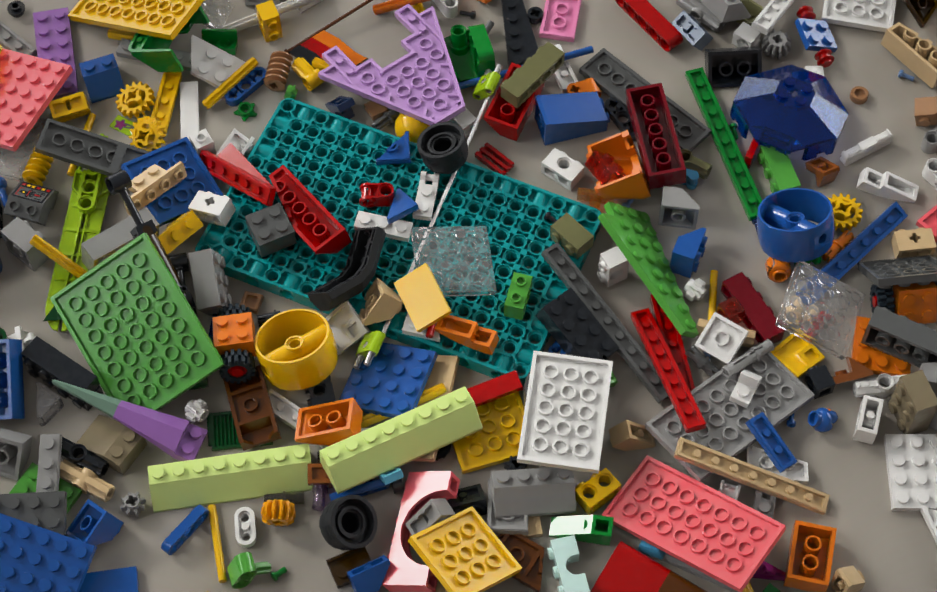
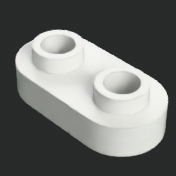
(245, 528)

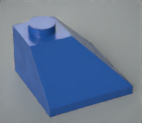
(94, 525)

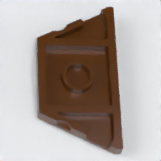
(529, 556)

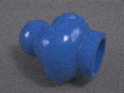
(822, 419)

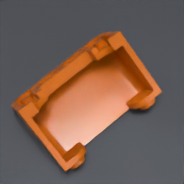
(624, 151)

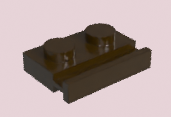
(345, 562)

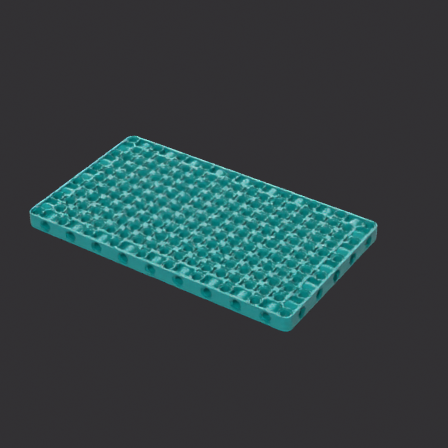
(468, 178)

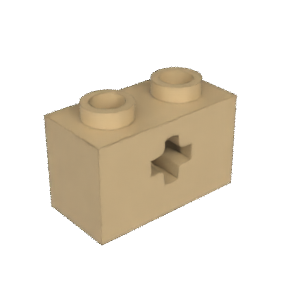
(913, 242)

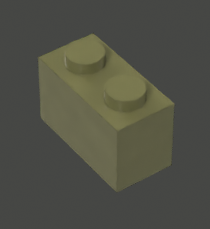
(571, 236)

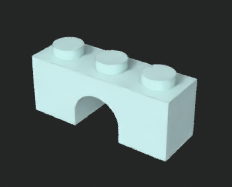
(563, 552)

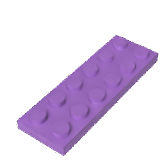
(56, 44)

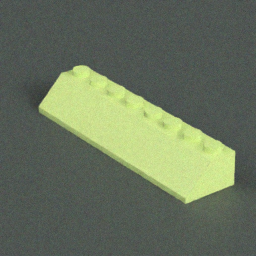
(400, 440)
(229, 477)

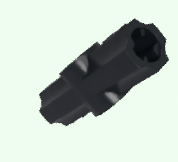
(88, 460)

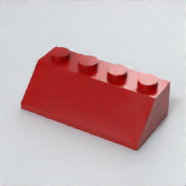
(506, 118)

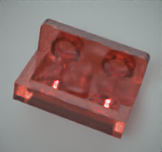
(604, 167)

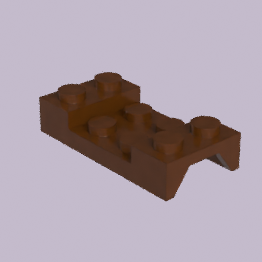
(252, 411)

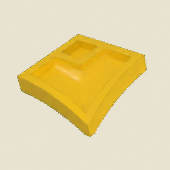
(797, 355)

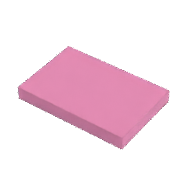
(560, 20)

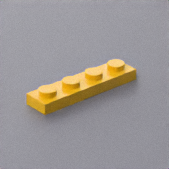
(166, 98)

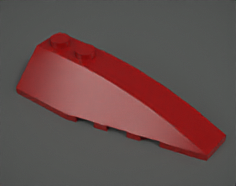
(308, 216)

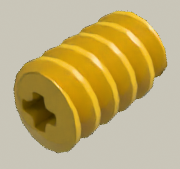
(37, 168)

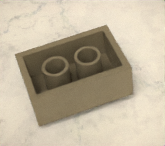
(913, 403)

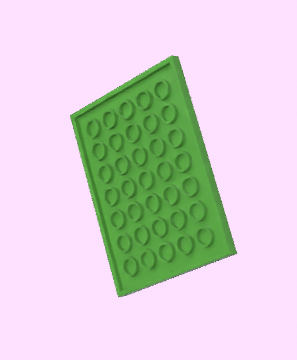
(137, 327)

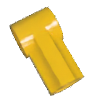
(307, 73)

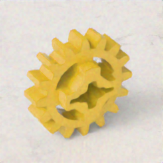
(135, 99)
(146, 135)
(843, 209)

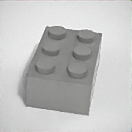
(209, 281)

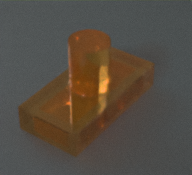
(590, 195)

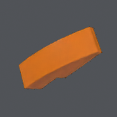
(468, 333)

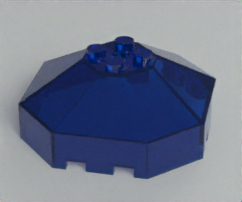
(788, 122)

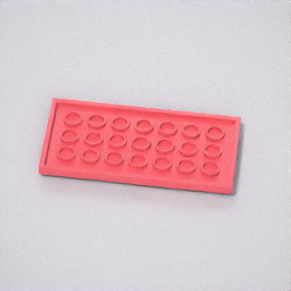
(694, 523)

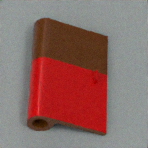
(635, 572)

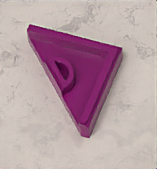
(769, 572)

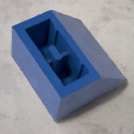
(688, 252)

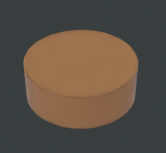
(859, 95)

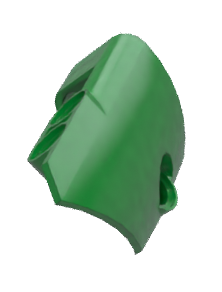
(470, 51)

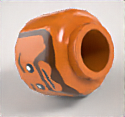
(777, 270)

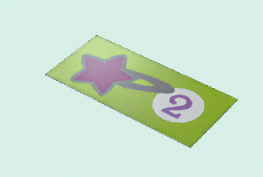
(122, 125)

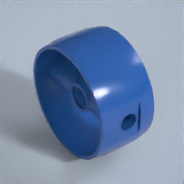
(785, 227)

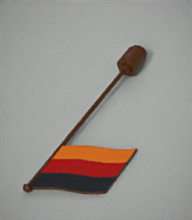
(322, 41)

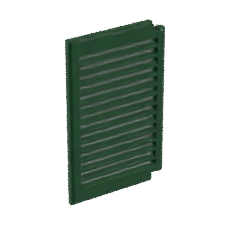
(222, 432)

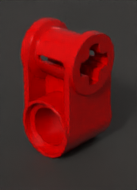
(376, 194)

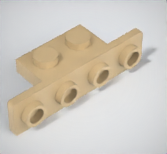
(154, 183)

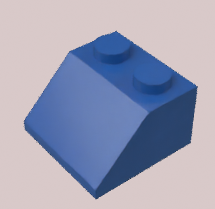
(102, 78)

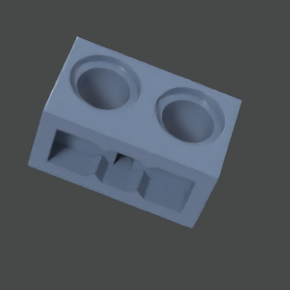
(692, 30)

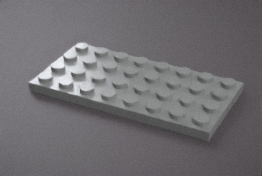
(725, 431)

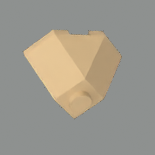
(380, 303)

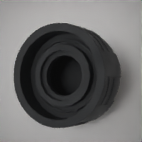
(443, 147)
(348, 522)

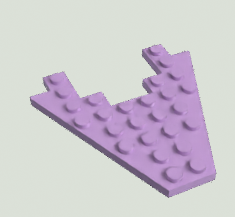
(415, 84)

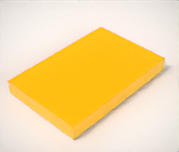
(422, 297)

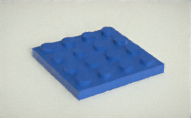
(178, 198)
(391, 381)

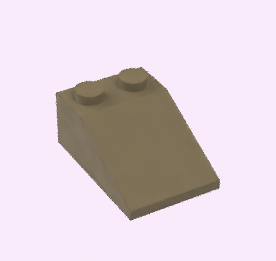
(113, 443)

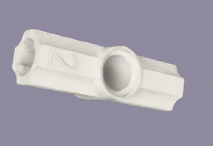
(872, 386)

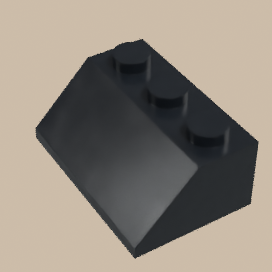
(731, 65)

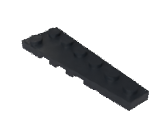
(518, 32)

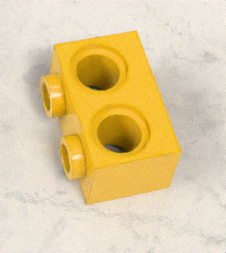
(269, 21)
(70, 107)
(600, 494)

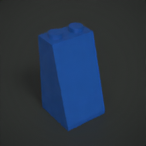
(569, 116)

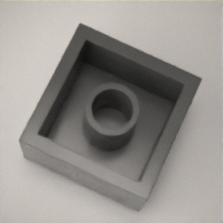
(270, 229)

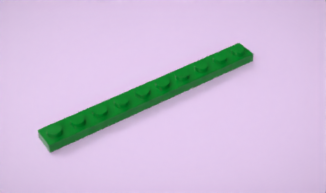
(724, 141)

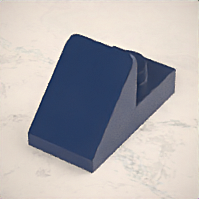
(341, 106)

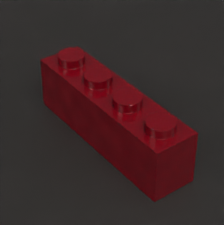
(757, 314)

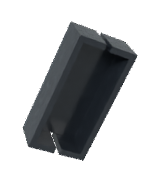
(576, 327)
(51, 364)

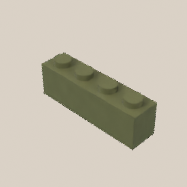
(532, 74)

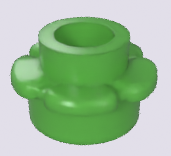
(291, 92)

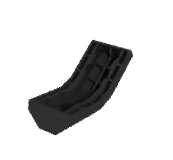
(357, 273)

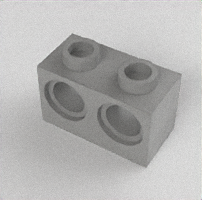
(430, 514)

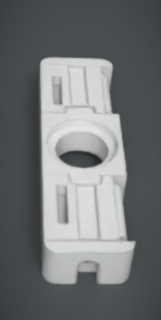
(866, 147)

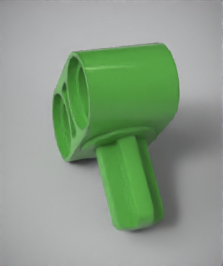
(243, 569)

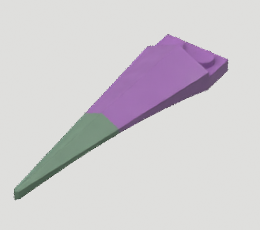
(163, 430)

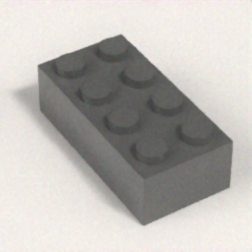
(901, 337)

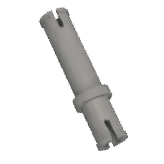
(754, 354)

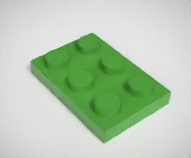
(28, 483)

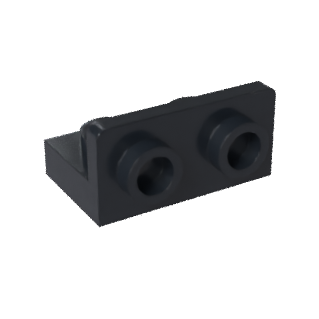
(469, 497)

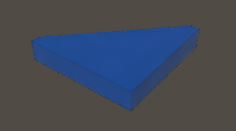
(397, 153)
(401, 206)

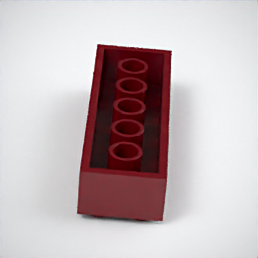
(655, 136)

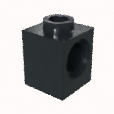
(819, 381)

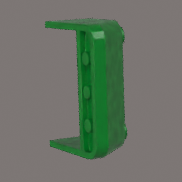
(155, 50)

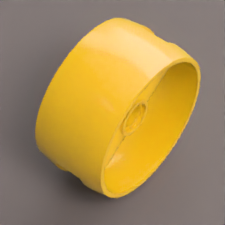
(306, 353)

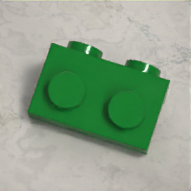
(222, 38)

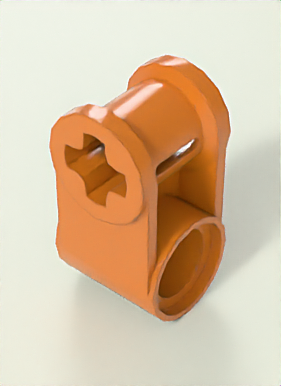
(586, 85)

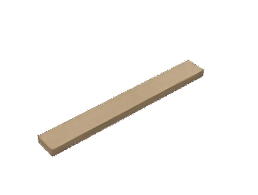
(751, 476)

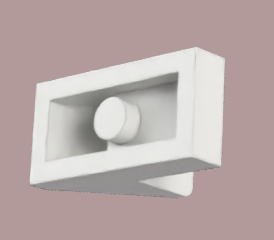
(745, 388)

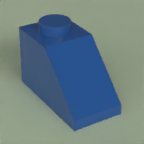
(369, 575)

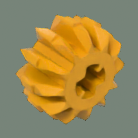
(278, 512)

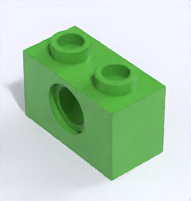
(518, 296)

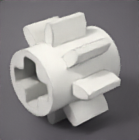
(695, 289)
(196, 410)

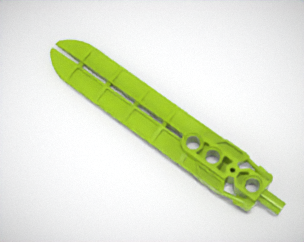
(80, 198)

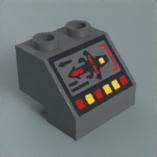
(31, 202)

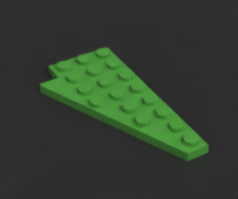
(641, 247)

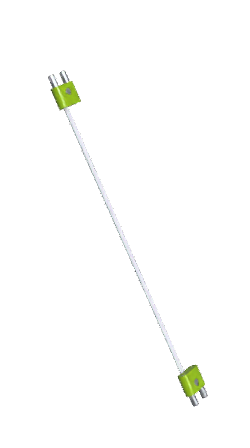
(373, 341)

